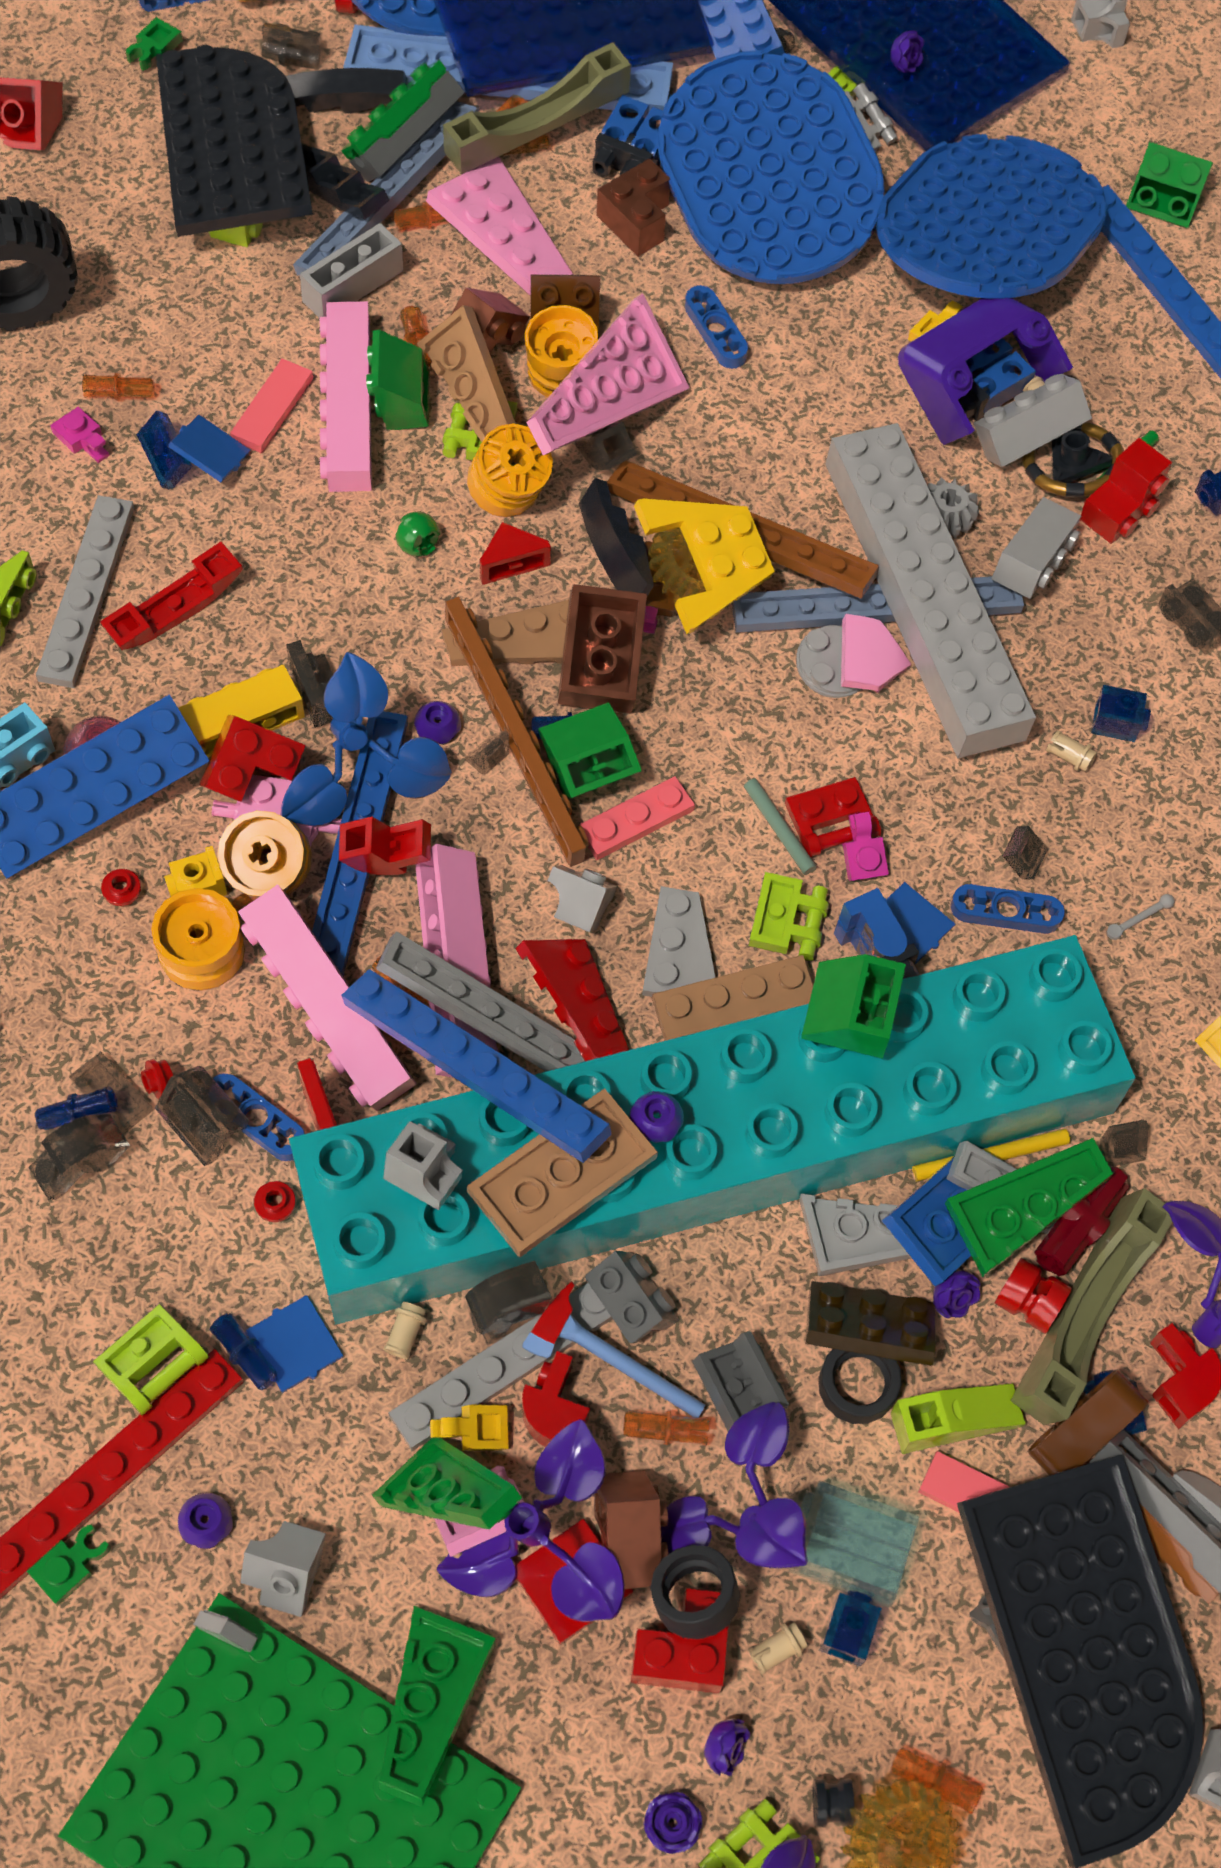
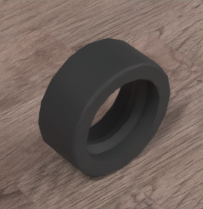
(858, 1413)
(687, 1561)

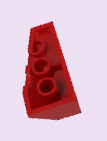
(29, 112)

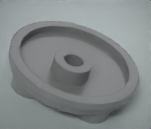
(820, 662)

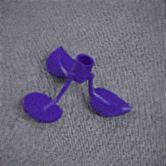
(1202, 1232)
(767, 1533)
(592, 1581)

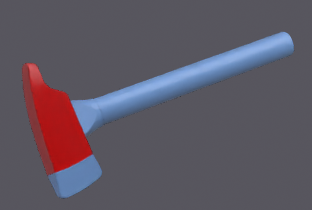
(559, 1322)

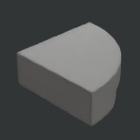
(225, 1630)

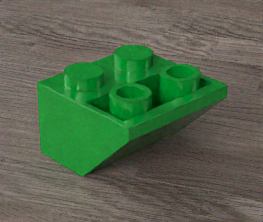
(1169, 184)
(398, 382)
(589, 750)
(854, 1003)

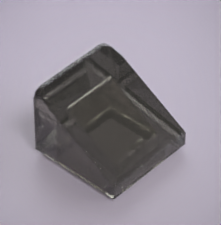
(489, 752)
(1125, 1143)

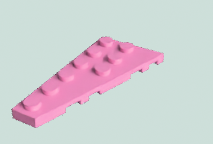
(499, 222)
(614, 380)

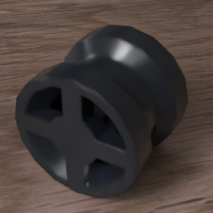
(832, 1802)

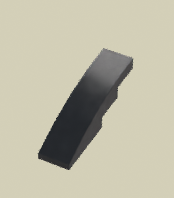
(345, 87)
(341, 185)
(618, 550)

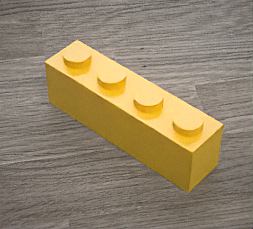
(265, 700)

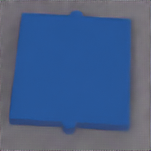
(209, 448)
(919, 919)
(296, 1343)

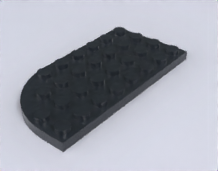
(230, 140)
(1090, 1652)

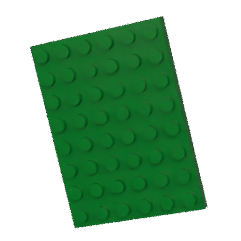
(274, 1769)

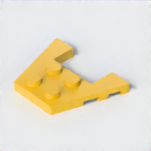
(722, 546)

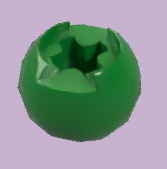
(417, 534)

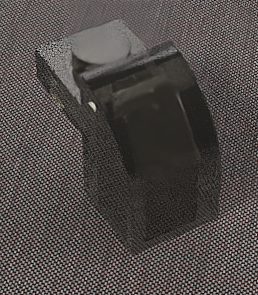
(607, 447)
(75, 1149)
(507, 1299)

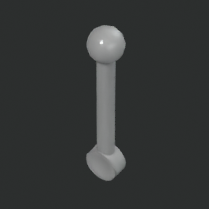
(1115, 931)

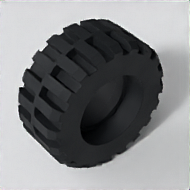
(50, 274)

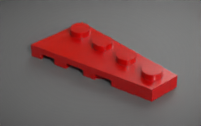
(575, 984)

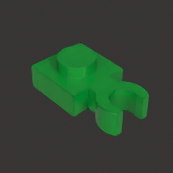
(152, 40)
(63, 1568)

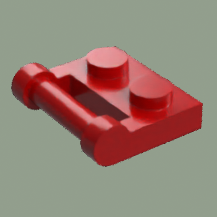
(825, 808)

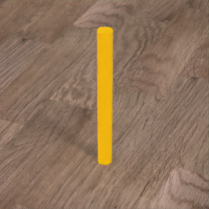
(1002, 1151)

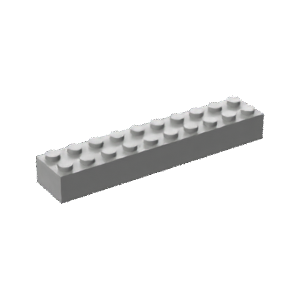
(929, 591)

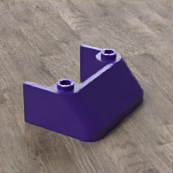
(937, 364)

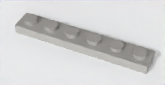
(85, 592)
(477, 1004)
(489, 1372)

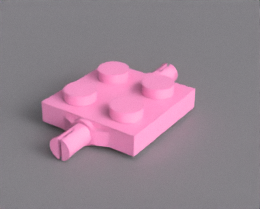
(267, 795)

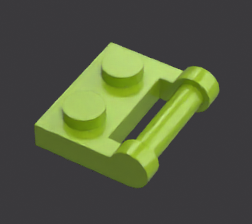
(143, 1350)

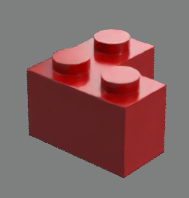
(1128, 493)
(243, 748)
(681, 1662)

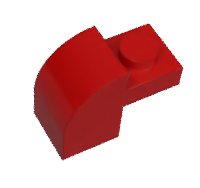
(382, 849)
(1195, 1378)
(544, 1409)

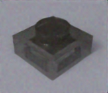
(1025, 852)

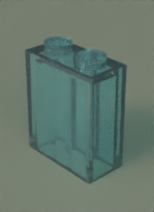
(855, 1542)

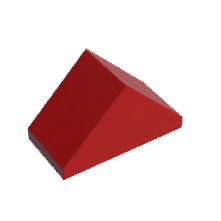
(512, 554)

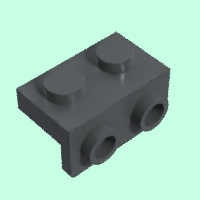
(631, 1295)
(738, 1378)

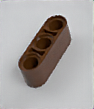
(1090, 1425)

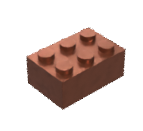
(602, 648)

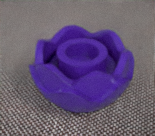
(907, 52)
(442, 731)
(662, 1128)
(956, 1294)
(205, 1534)
(725, 1746)
(677, 1807)

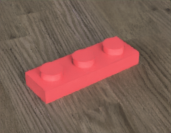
(637, 817)

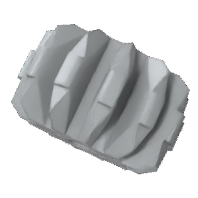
(955, 505)

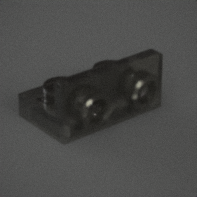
(1194, 614)
(311, 678)
(200, 1113)

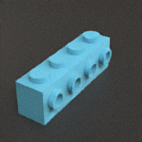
(23, 743)

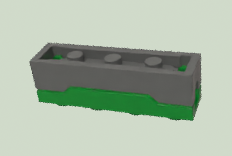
(402, 120)

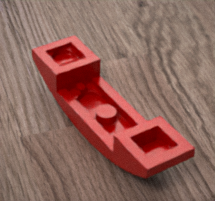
(177, 602)

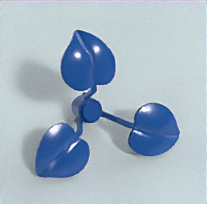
(350, 695)

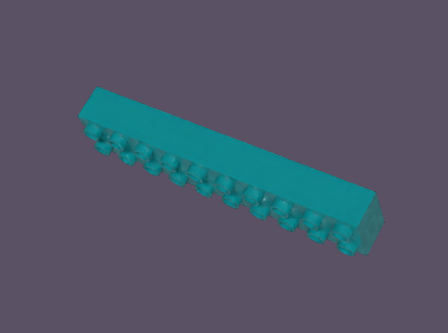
(767, 1117)

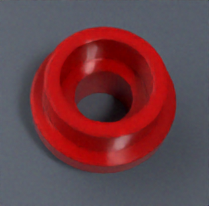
(123, 896)
(156, 1076)
(279, 1212)

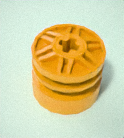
(556, 344)
(507, 488)

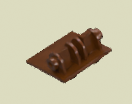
(569, 290)

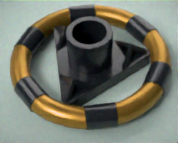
(1075, 459)

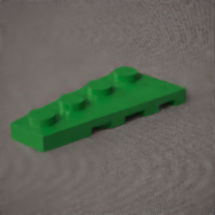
(1021, 1204)
(448, 1487)
(434, 1690)

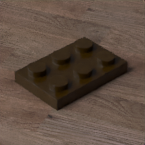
(871, 1323)

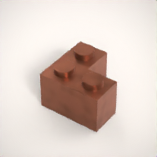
(634, 206)
(497, 316)
(631, 1524)

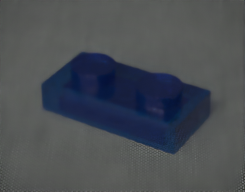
(155, 441)

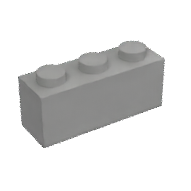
(352, 270)
(1032, 419)
(1038, 548)

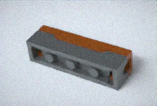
(1177, 1523)

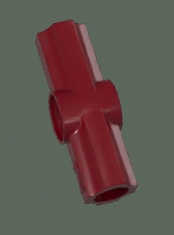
(1081, 1225)

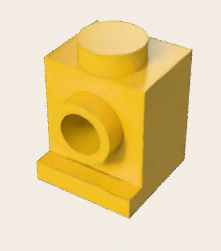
(196, 872)

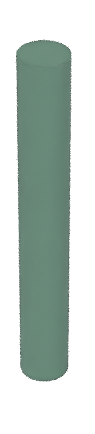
(780, 826)

